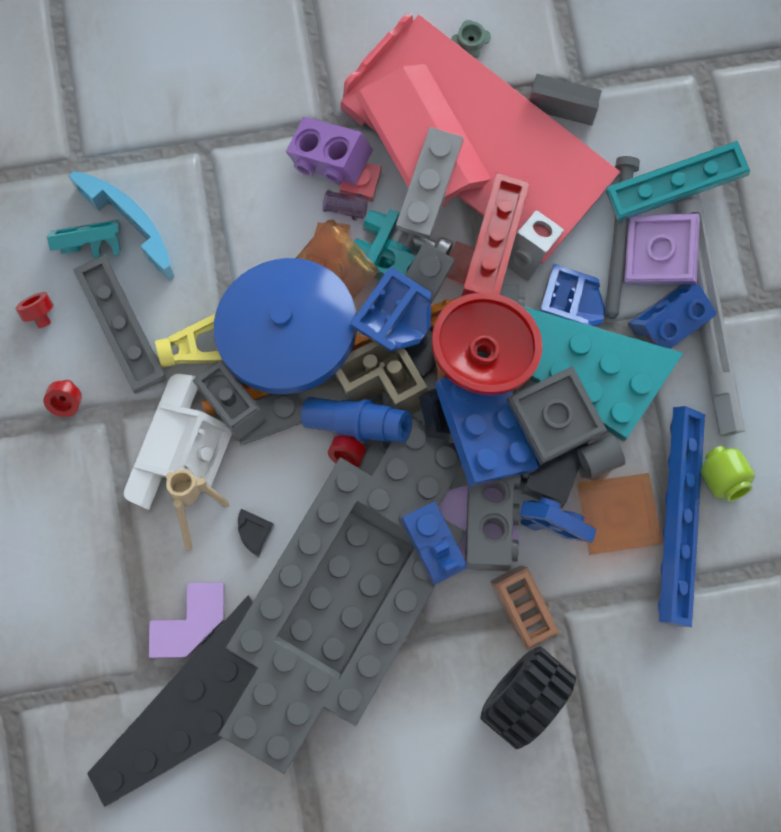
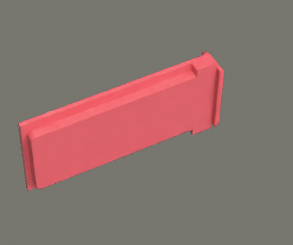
(500, 123)

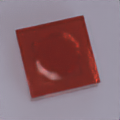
(463, 256)

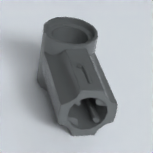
(600, 458)

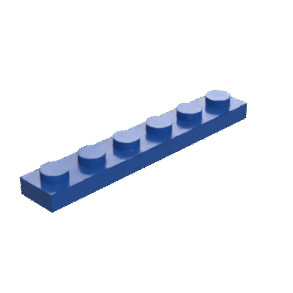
(682, 517)

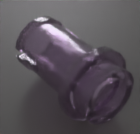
(345, 204)

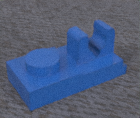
(434, 543)

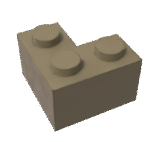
(378, 370)

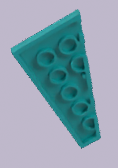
(613, 368)

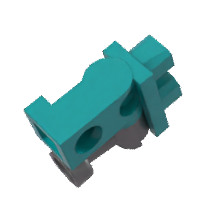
(392, 245)

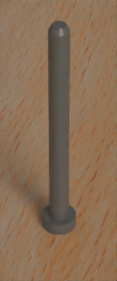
(627, 166)

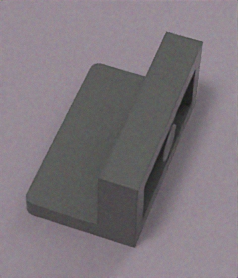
(565, 99)

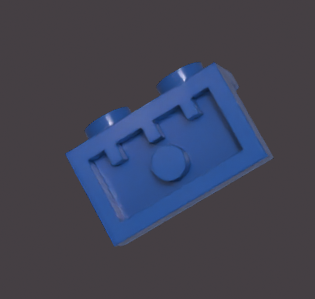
(674, 316)

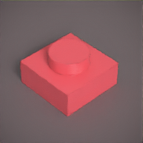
(366, 183)

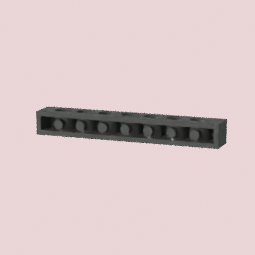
(481, 551)

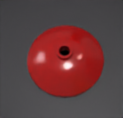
(490, 326)

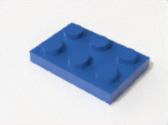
(485, 434)

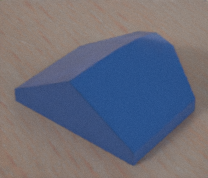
(573, 296)
(395, 312)

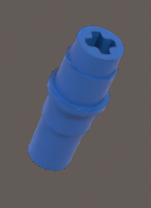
(357, 419)

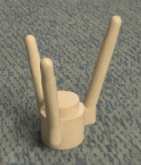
(185, 491)

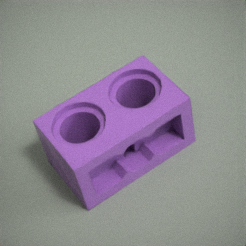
(329, 151)

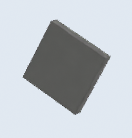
(556, 415)

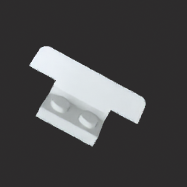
(177, 441)

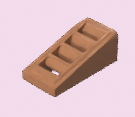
(499, 585)

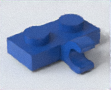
(547, 515)

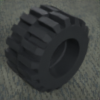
(528, 698)

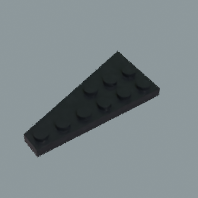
(180, 718)

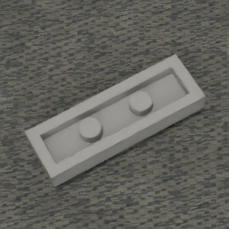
(429, 183)

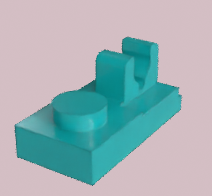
(72, 238)

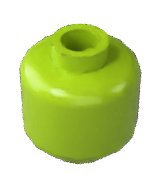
(727, 473)

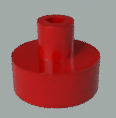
(35, 309)
(62, 398)
(348, 449)

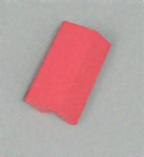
(403, 110)

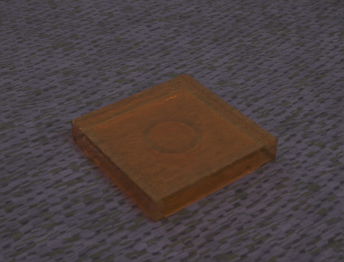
(339, 254)
(621, 513)

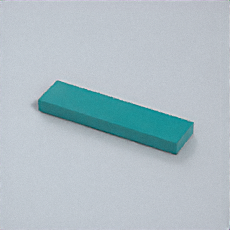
(678, 181)

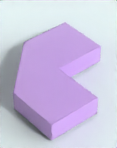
(203, 616)

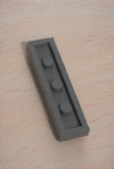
(119, 324)

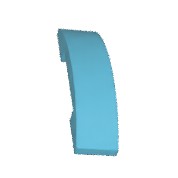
(100, 193)

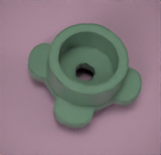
(472, 29)

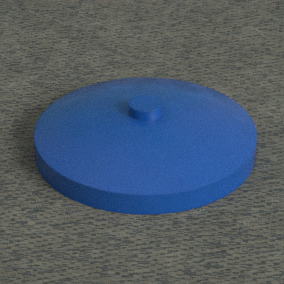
(285, 326)

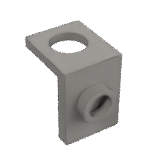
(530, 247)

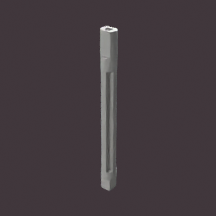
(714, 333)

